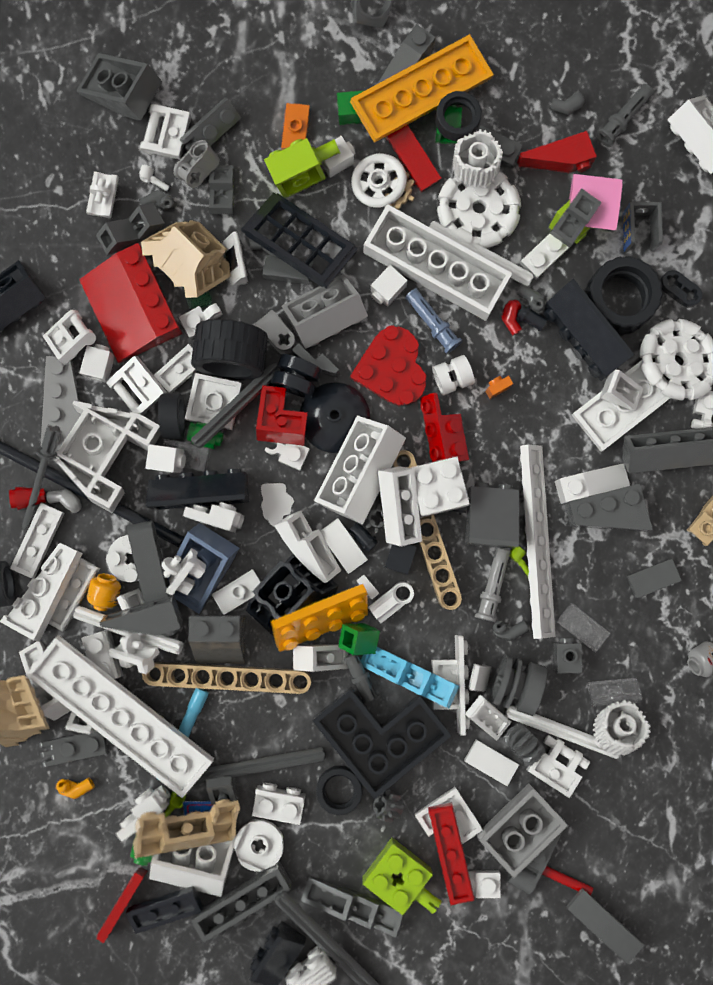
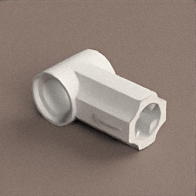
(389, 602)

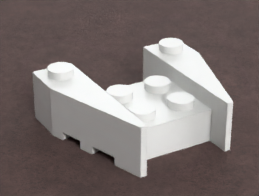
(96, 444)

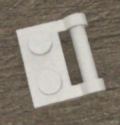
(174, 127)
(63, 342)
(141, 382)

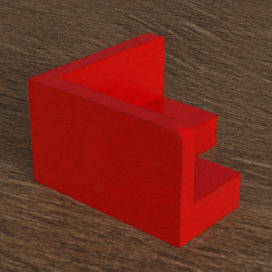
(277, 424)

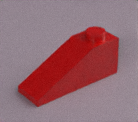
(562, 155)

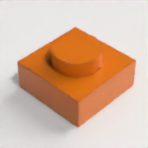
(498, 386)

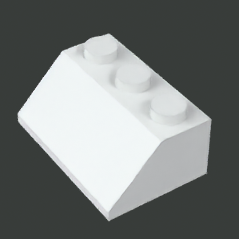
(695, 126)
(199, 867)

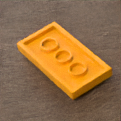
(320, 618)

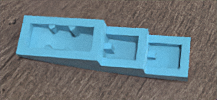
(411, 676)

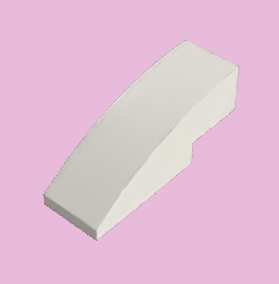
(308, 546)

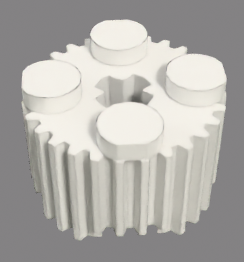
(477, 159)
(620, 728)

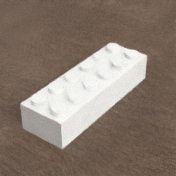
(436, 262)

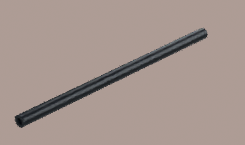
(65, 481)

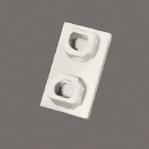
(102, 195)
(179, 571)
(134, 652)

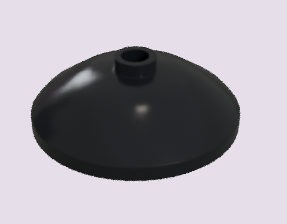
(321, 429)

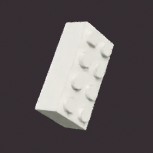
(354, 477)

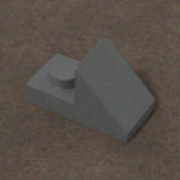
(222, 788)

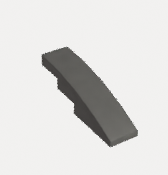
(353, 906)

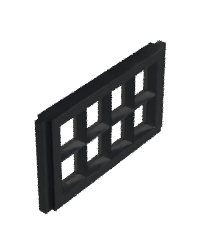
(263, 214)

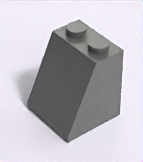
(492, 516)
(217, 638)

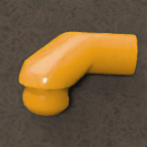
(74, 790)

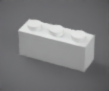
(400, 505)

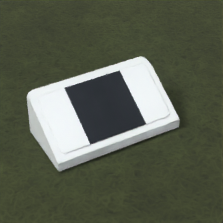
(235, 259)

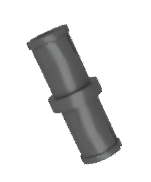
(360, 677)

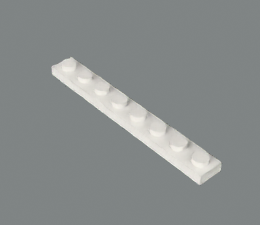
(537, 541)

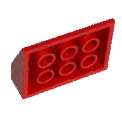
(130, 304)

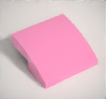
(606, 191)

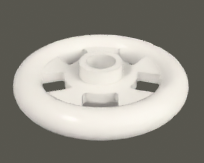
(367, 165)

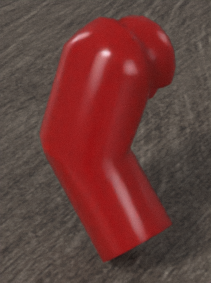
(509, 316)

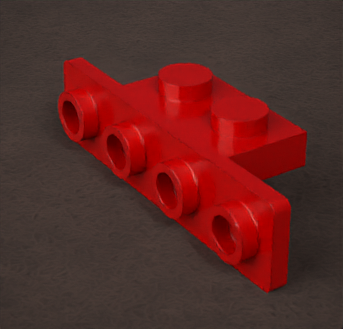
(443, 432)

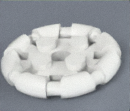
(480, 221)
(665, 363)

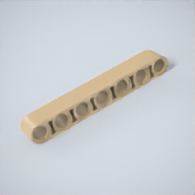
(443, 561)
(215, 681)

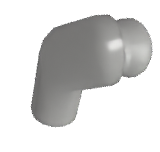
(66, 498)

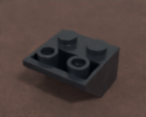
(277, 956)

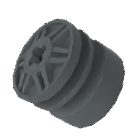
(524, 686)

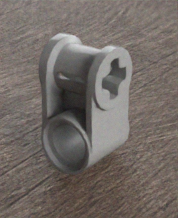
(198, 163)
(276, 332)

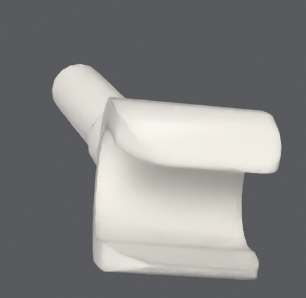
(146, 176)

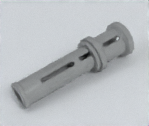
(491, 597)

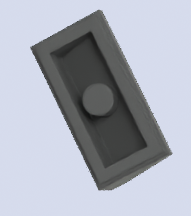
(280, 271)

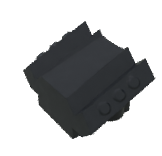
(286, 590)

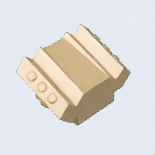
(188, 256)
(19, 711)

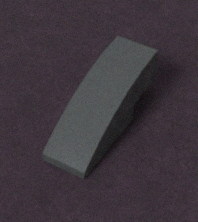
(605, 926)

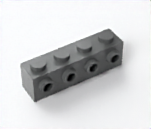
(668, 450)
(241, 902)

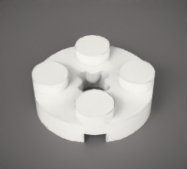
(117, 560)
(264, 858)

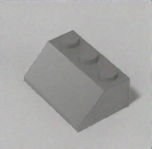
(325, 311)
(521, 830)

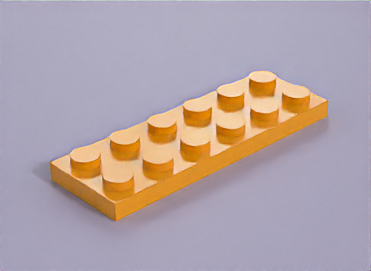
(420, 88)

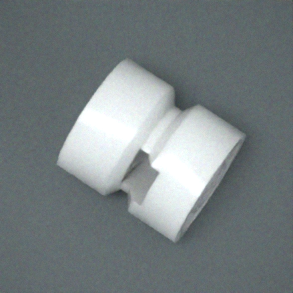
(460, 370)

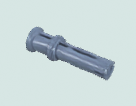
(439, 328)

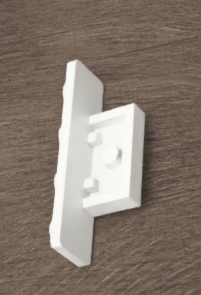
(457, 673)

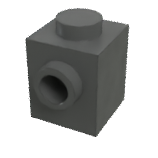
(567, 656)

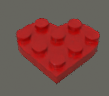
(390, 367)

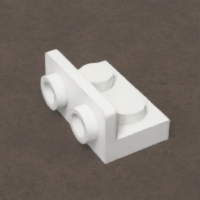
(278, 803)

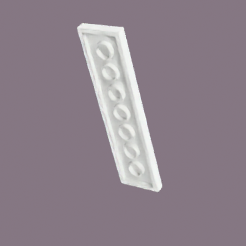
(120, 716)

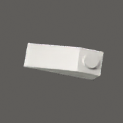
(591, 483)
(51, 706)

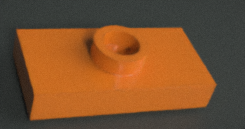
(295, 123)

